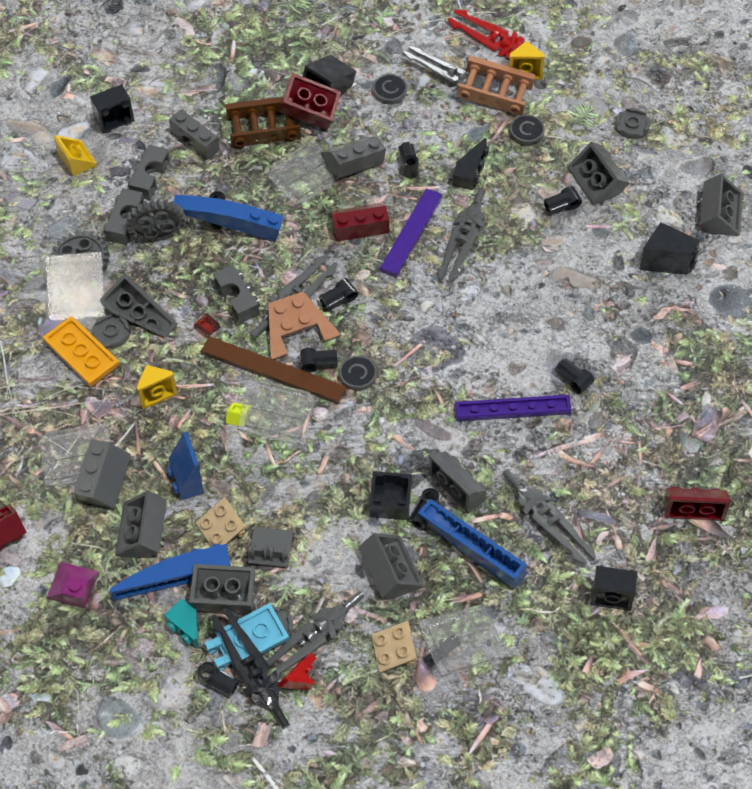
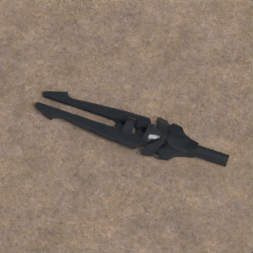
(265, 688)

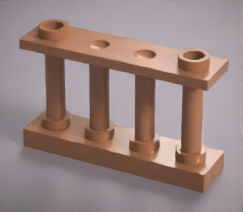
(498, 72)

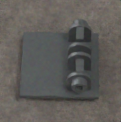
(270, 547)

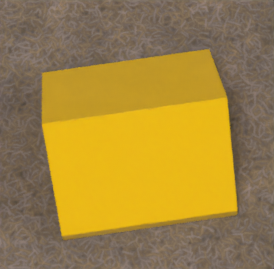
(528, 59)
(74, 154)
(155, 386)

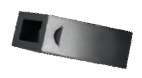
(468, 167)

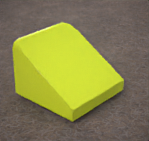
(233, 414)

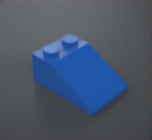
(185, 469)

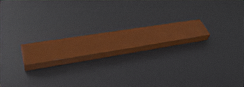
(273, 370)

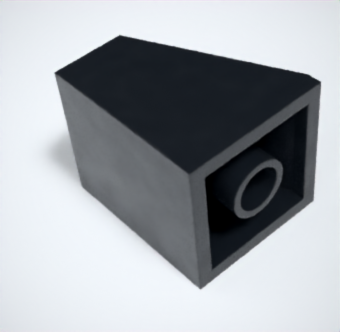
(331, 73)
(670, 251)

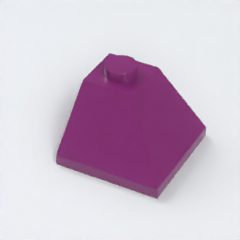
(72, 585)

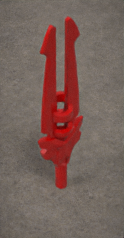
(505, 44)

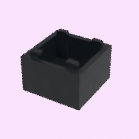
(112, 108)
(390, 495)
(613, 588)

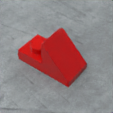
(298, 677)

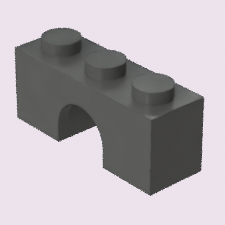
(185, 127)
(152, 160)
(116, 227)
(231, 282)

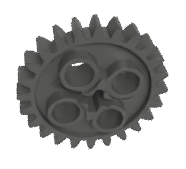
(166, 215)
(76, 245)

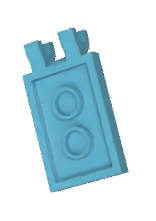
(261, 627)

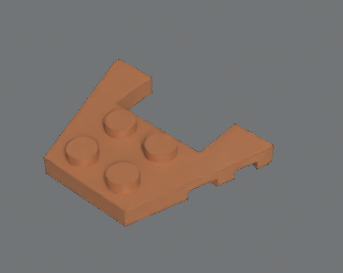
(292, 316)

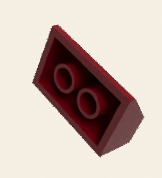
(309, 101)
(360, 221)
(696, 504)
(10, 526)

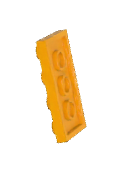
(81, 351)

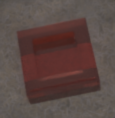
(206, 325)

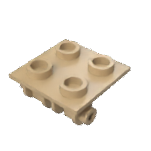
(221, 524)
(394, 647)

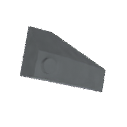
(136, 305)

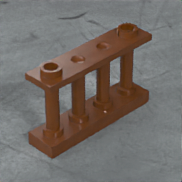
(252, 110)

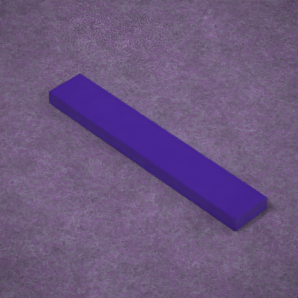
(411, 233)
(513, 408)

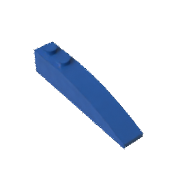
(232, 215)
(474, 544)
(170, 572)

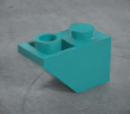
(183, 620)

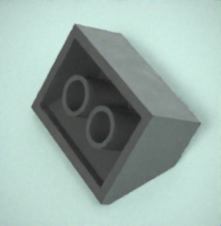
(355, 156)
(598, 173)
(721, 206)
(102, 474)
(456, 480)
(141, 526)
(390, 565)
(223, 587)

